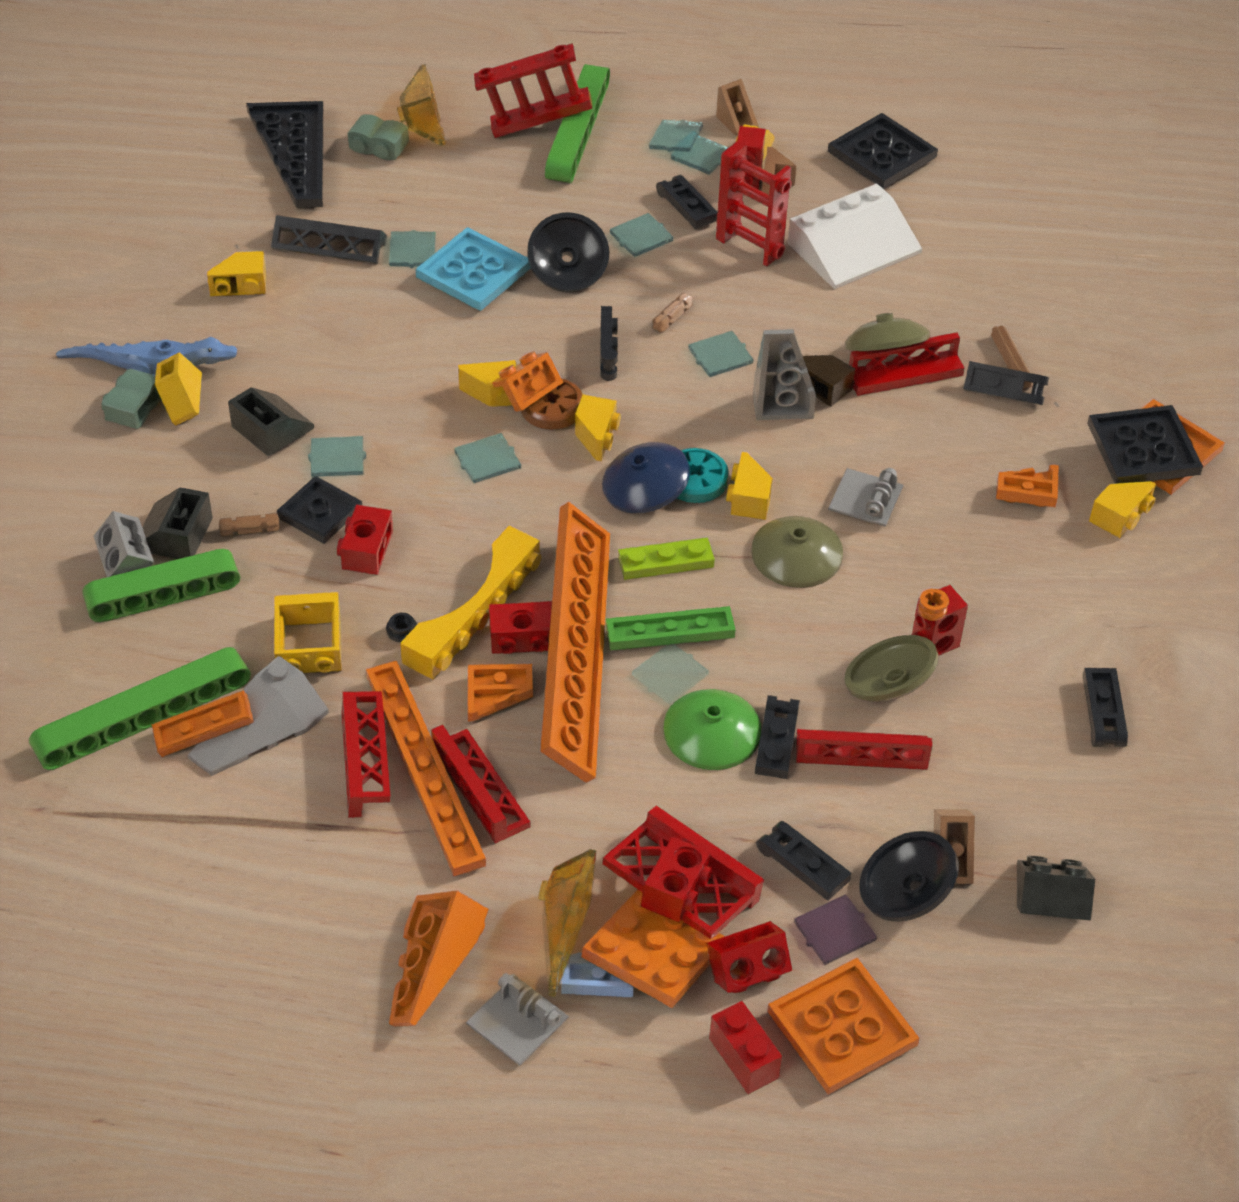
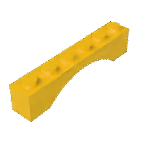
(438, 640)

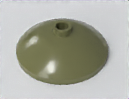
(886, 334)
(797, 551)
(891, 668)

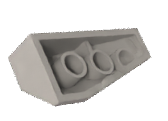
(781, 379)
(280, 706)

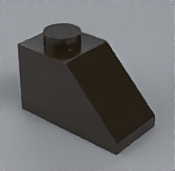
(829, 377)

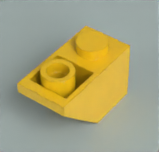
(238, 275)
(179, 387)
(595, 423)
(751, 490)
(1121, 506)

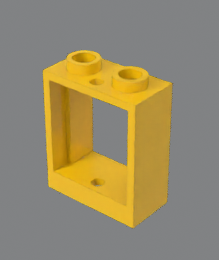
(321, 609)

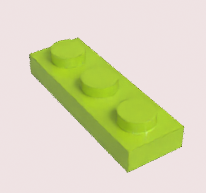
(666, 558)

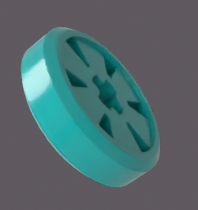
(712, 478)

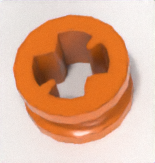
(935, 612)

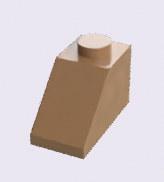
(959, 830)

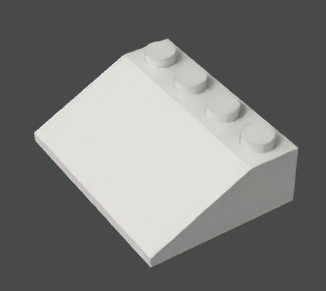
(853, 236)

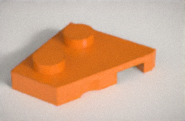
(1029, 487)
(497, 687)

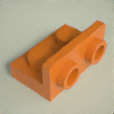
(529, 379)

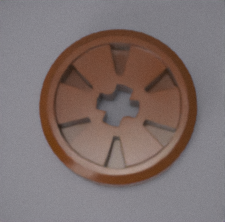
(560, 413)

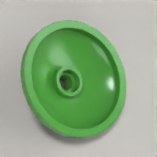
(711, 740)

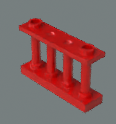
(535, 113)
(731, 204)

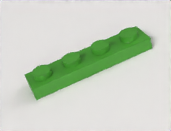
(670, 628)

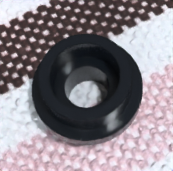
(400, 626)

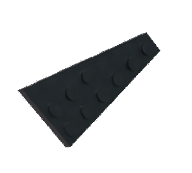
(295, 144)

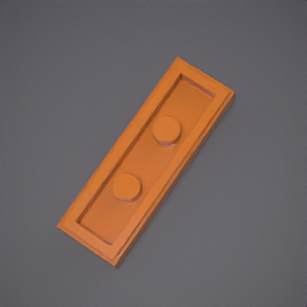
(202, 723)

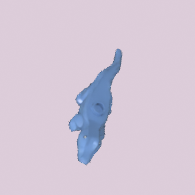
(146, 355)

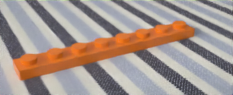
(426, 770)

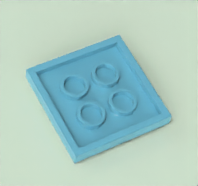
(473, 268)

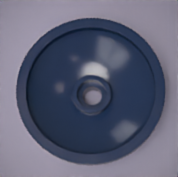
(646, 477)

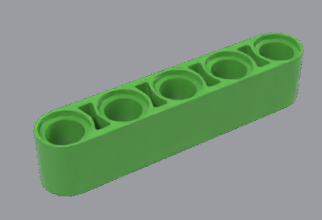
(160, 585)

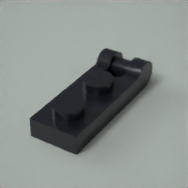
(687, 201)
(608, 344)
(1004, 383)
(1105, 707)
(777, 738)
(804, 860)

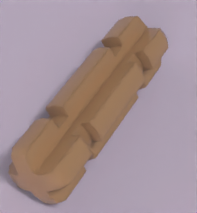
(672, 312)
(249, 524)

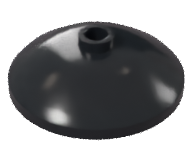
(570, 236)
(909, 876)

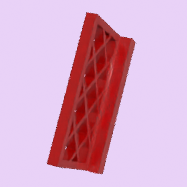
(726, 876)

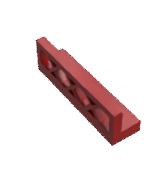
(904, 369)
(863, 749)
(353, 753)
(475, 789)

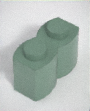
(378, 137)
(131, 399)

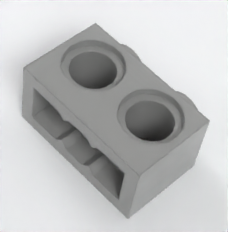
(122, 544)

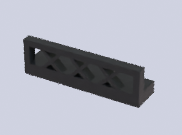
(329, 230)

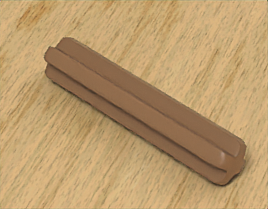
(1009, 351)

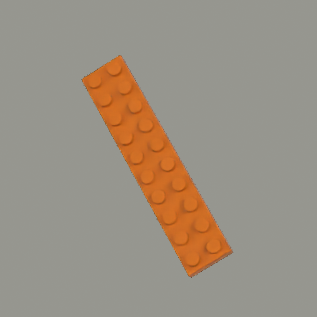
(576, 644)

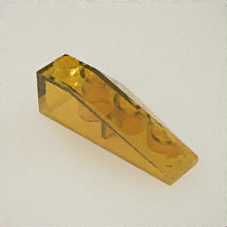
(420, 108)
(565, 907)

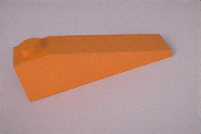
(439, 938)

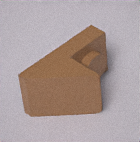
(774, 163)

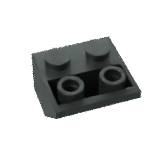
(267, 420)
(178, 523)
(1054, 889)

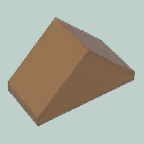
(734, 106)

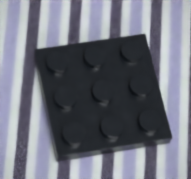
(882, 150)
(1144, 445)

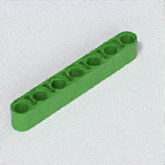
(576, 128)
(139, 708)

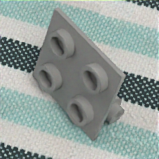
(867, 495)
(517, 1019)

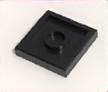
(318, 509)

